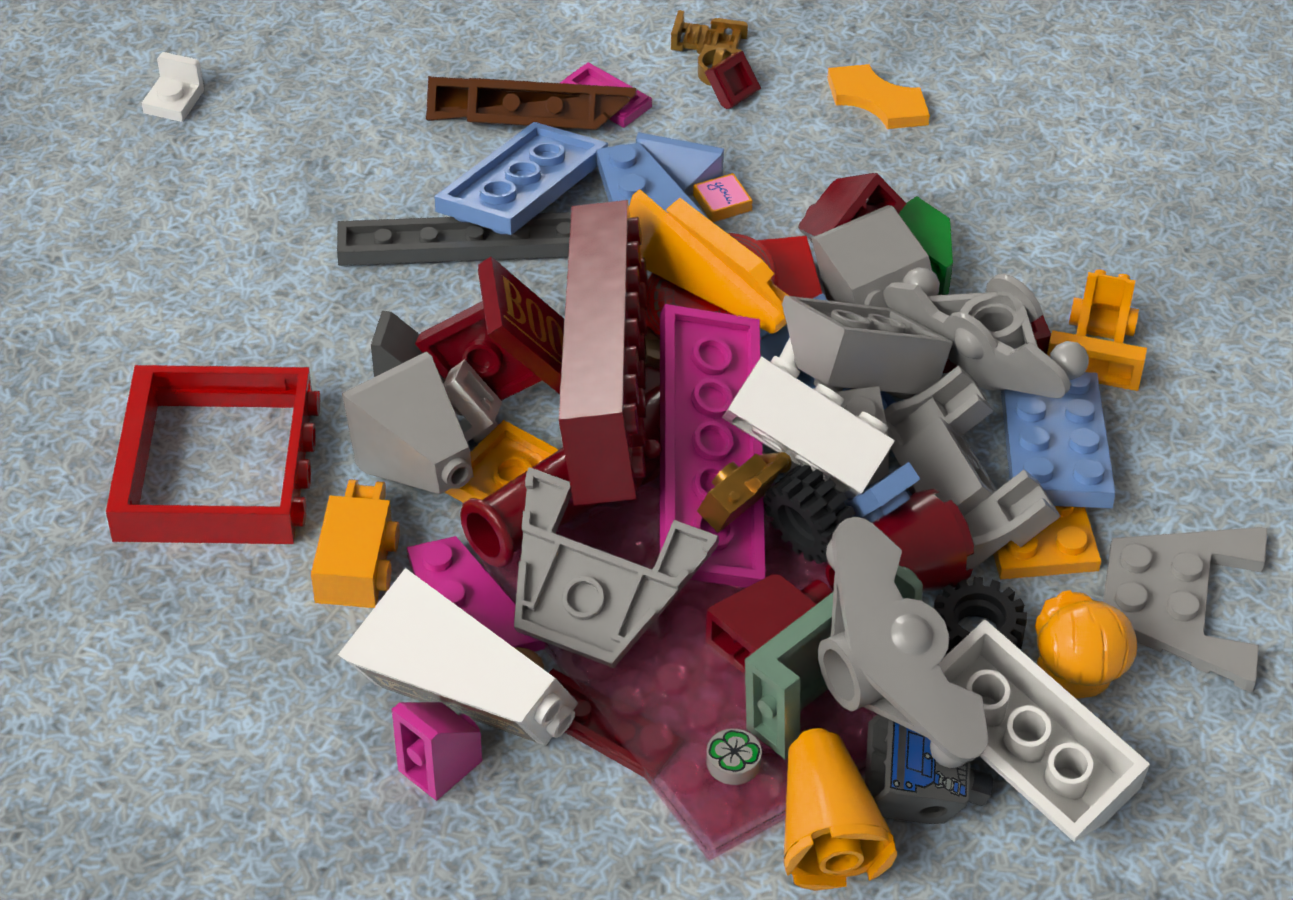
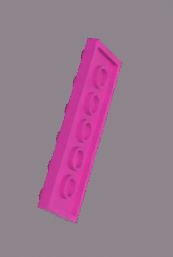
(701, 371)

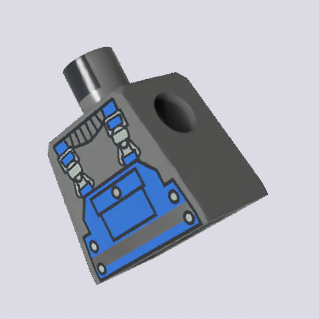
(910, 781)

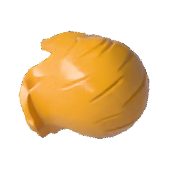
(1084, 643)

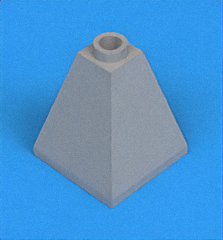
(408, 429)

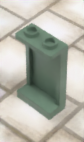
(787, 674)

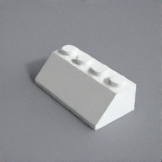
(1044, 736)

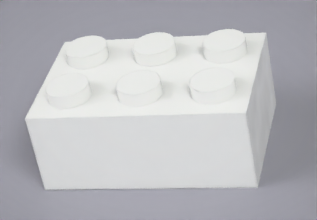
(809, 425)

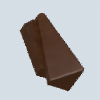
(525, 102)

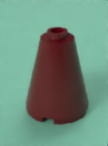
(931, 538)

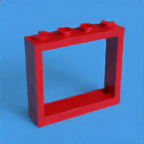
(211, 387)

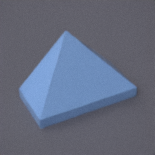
(684, 160)

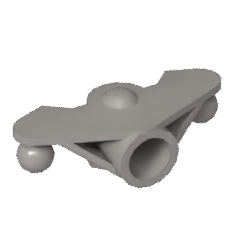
(990, 333)
(890, 649)

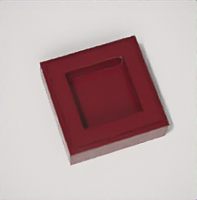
(733, 80)

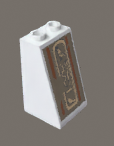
(439, 653)

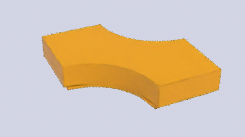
(889, 102)

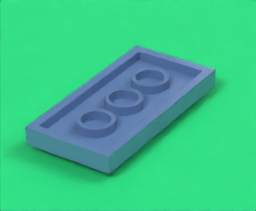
(519, 178)
(1061, 443)

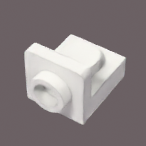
(176, 88)
(473, 400)

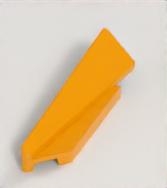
(707, 261)

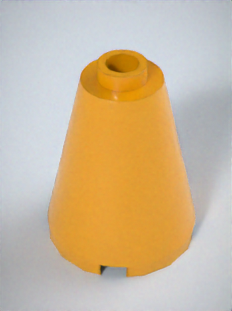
(831, 816)

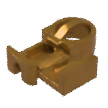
(711, 43)

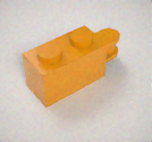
(354, 547)

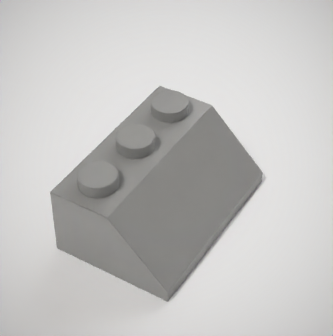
(864, 346)

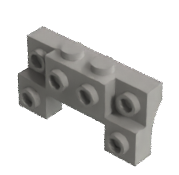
(931, 438)

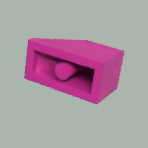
(435, 745)

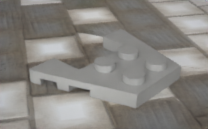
(1165, 588)
(587, 596)

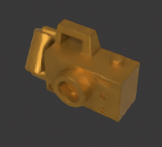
(741, 487)

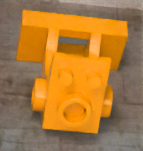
(1106, 314)

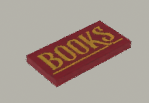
(522, 322)

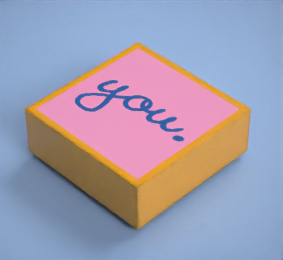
(722, 197)

